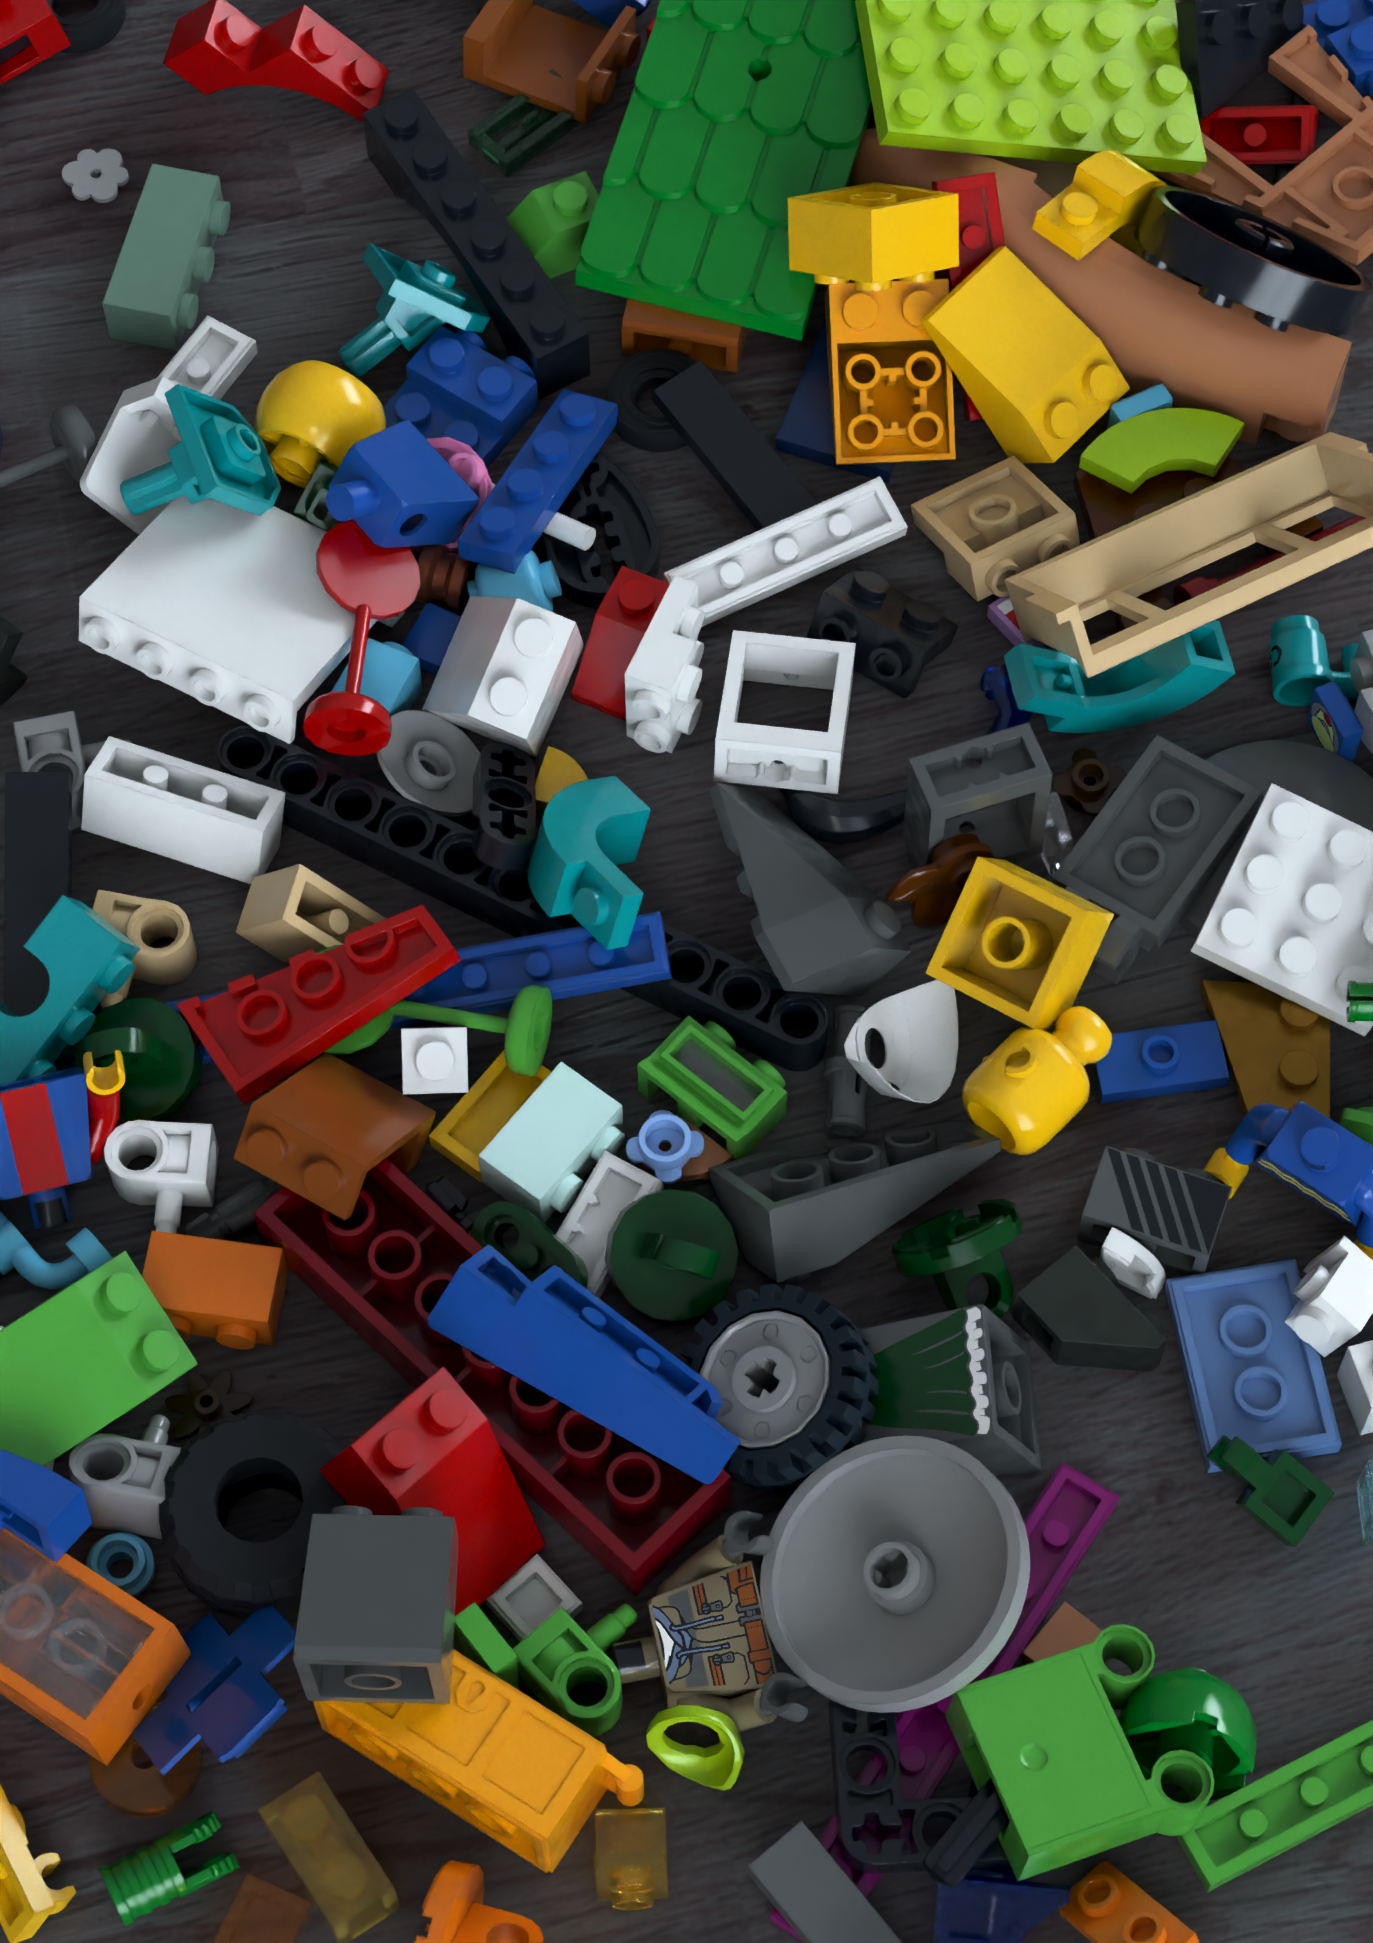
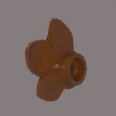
(938, 886)

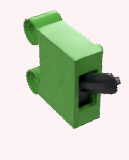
(1058, 1766)

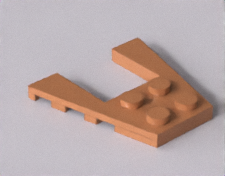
(1333, 187)

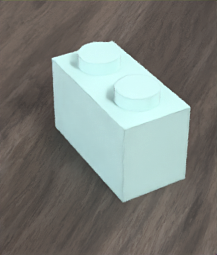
(552, 1143)

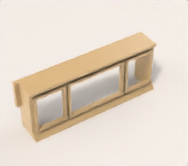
(1190, 534)

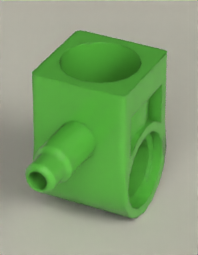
(564, 1655)

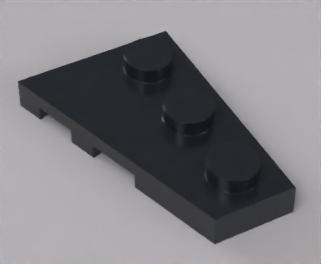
(1231, 43)

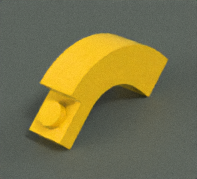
(1100, 203)

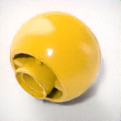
(314, 415)

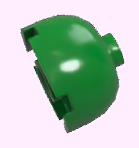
(1192, 1714)

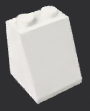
(506, 671)

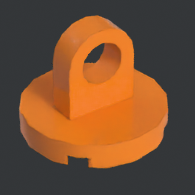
(459, 1912)

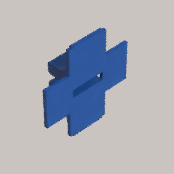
(222, 1688)

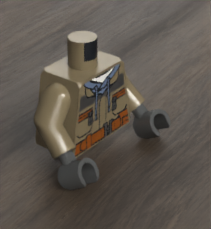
(713, 1635)

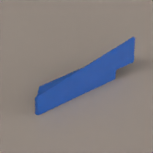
(586, 1358)

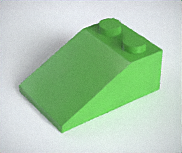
(84, 1361)

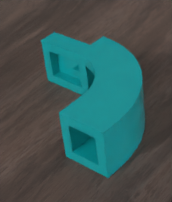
(1125, 694)
(576, 857)

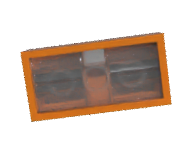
(80, 1649)

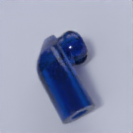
(998, 687)

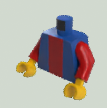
(55, 1132)

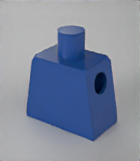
(400, 490)

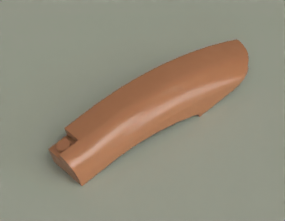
(1146, 316)

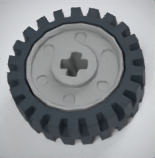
(820, 1375)

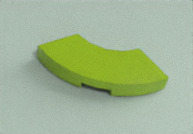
(1161, 443)

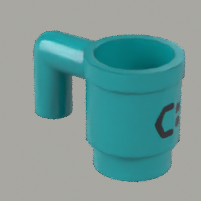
(1302, 663)

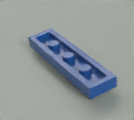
(538, 481)

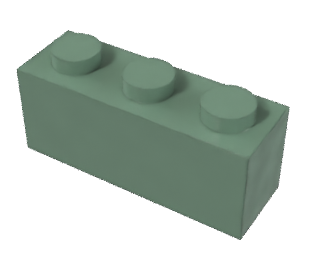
(166, 257)

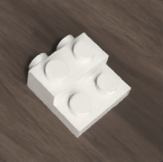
(665, 672)

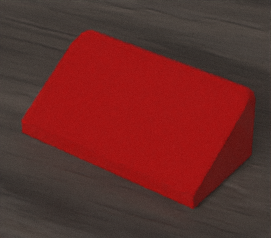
(1264, 132)

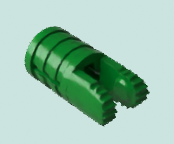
(153, 1877)

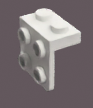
(130, 445)

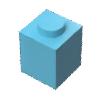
(388, 676)

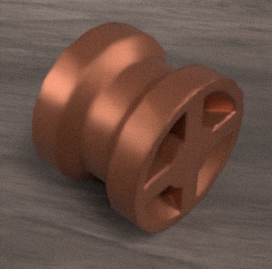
(444, 577)

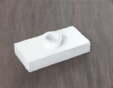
(604, 1195)

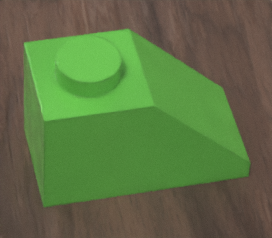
(555, 222)

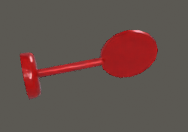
(371, 585)

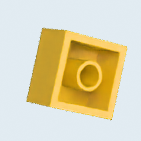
(873, 234)
(1019, 943)

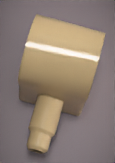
(143, 923)

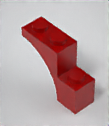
(298, 52)

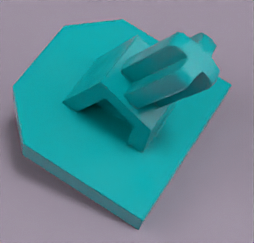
(410, 308)
(215, 460)

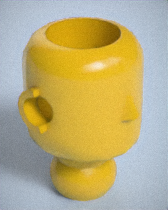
(1036, 1080)

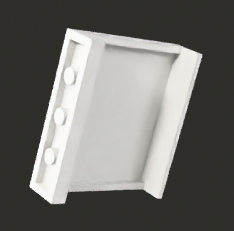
(223, 611)

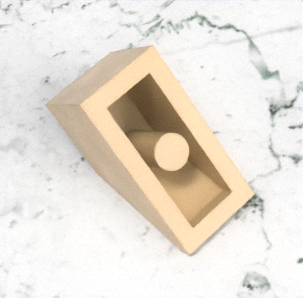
(300, 912)

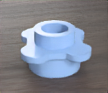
(668, 1128)

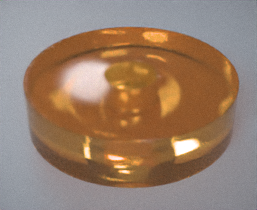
(147, 1790)

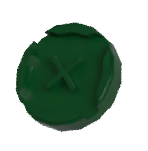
(158, 1056)
(959, 1249)
(671, 1255)

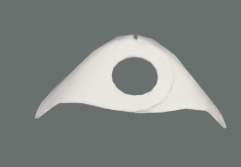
(918, 1040)

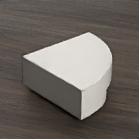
(1133, 1264)

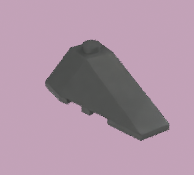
(827, 1205)

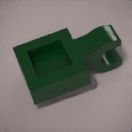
(1278, 1490)

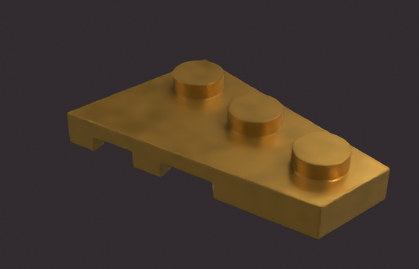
(1271, 1046)

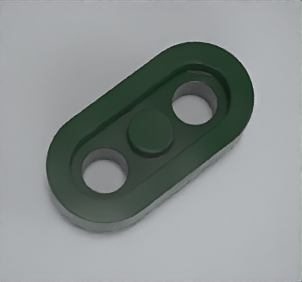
(537, 1244)

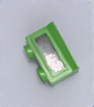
(716, 1085)

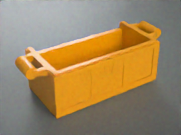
(491, 1760)

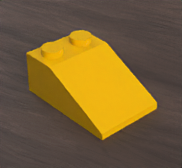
(1024, 359)

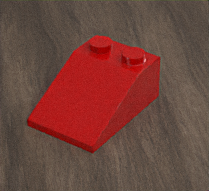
(445, 1457)

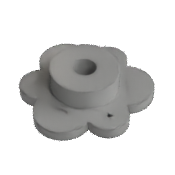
(96, 175)

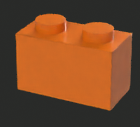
(217, 1287)

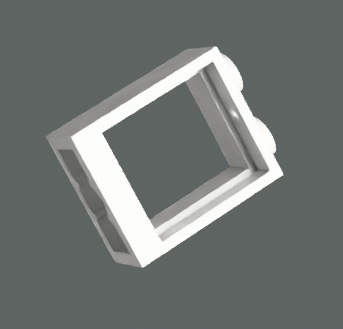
(810, 757)

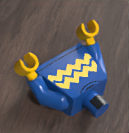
(1309, 1157)

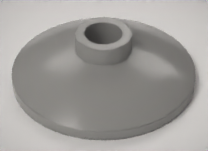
(430, 762)

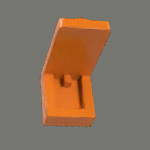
(1116, 1910)

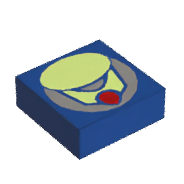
(1334, 721)

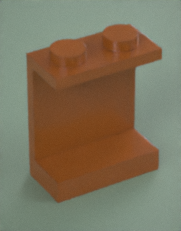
(518, 44)
(329, 1130)

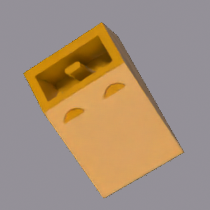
(888, 375)

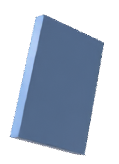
(1249, 1367)

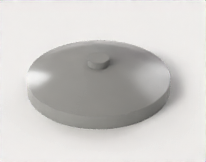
(895, 1574)

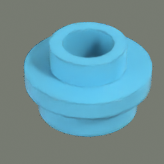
(123, 1546)

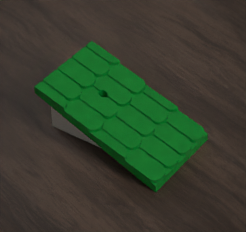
(719, 131)

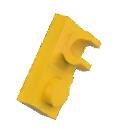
(23, 1893)

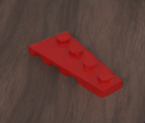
(293, 1015)

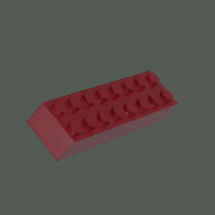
(384, 1279)

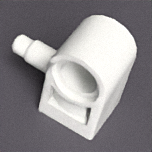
(179, 1175)

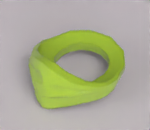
(710, 1766)

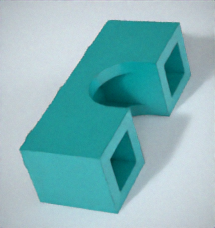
(83, 964)

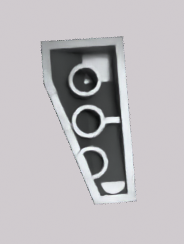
(813, 915)

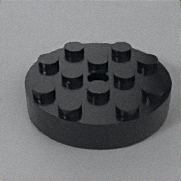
(1251, 262)

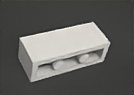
(182, 810)

